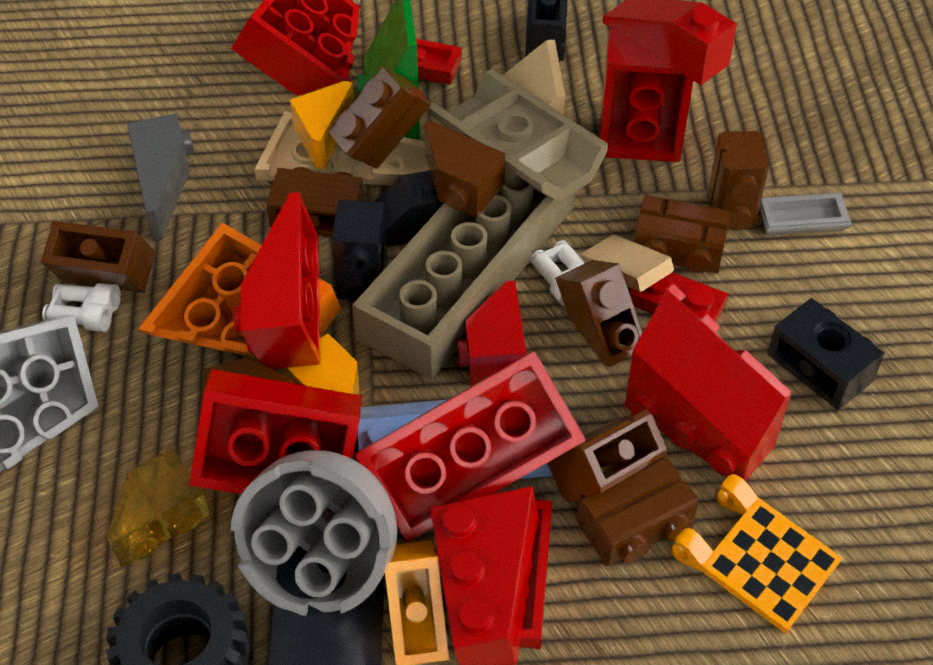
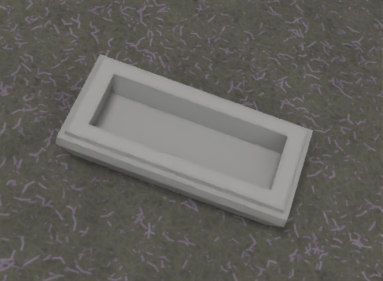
(804, 214)

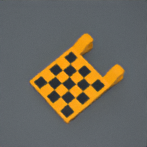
(762, 558)

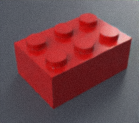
(642, 104)
(260, 420)

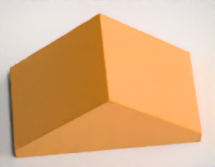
(316, 114)

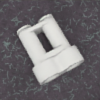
(545, 264)
(97, 305)

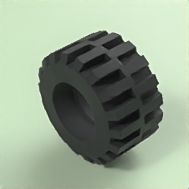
(179, 610)

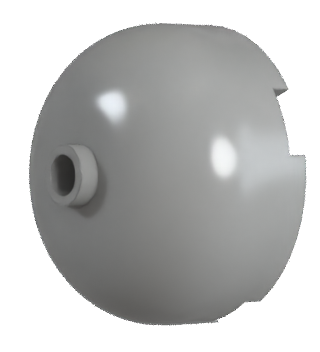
(289, 510)

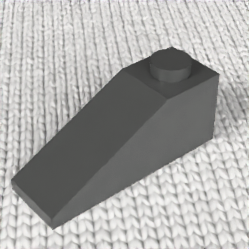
(161, 166)

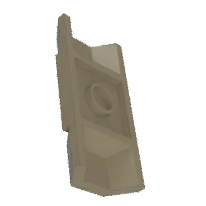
(537, 139)

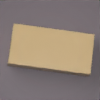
(638, 263)

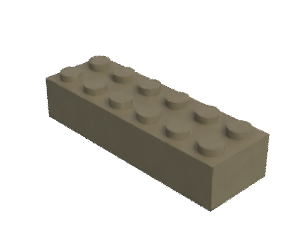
(449, 271)

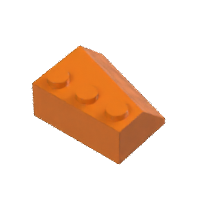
(204, 295)

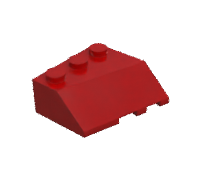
(301, 42)
(704, 391)

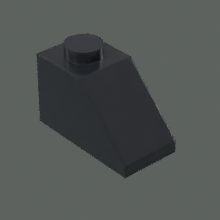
(408, 206)

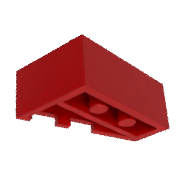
(485, 572)

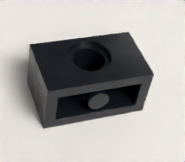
(358, 246)
(825, 353)

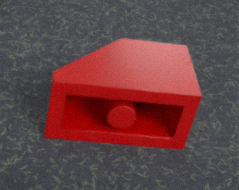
(493, 335)

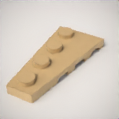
(288, 152)

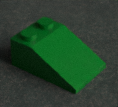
(396, 49)

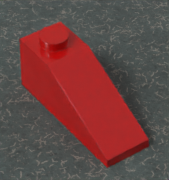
(679, 33)

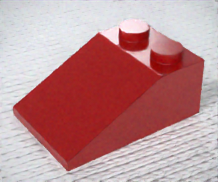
(283, 293)

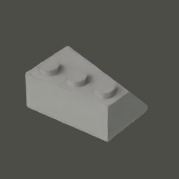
(41, 385)

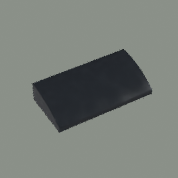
(325, 636)

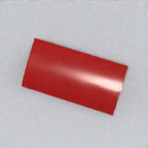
(473, 443)

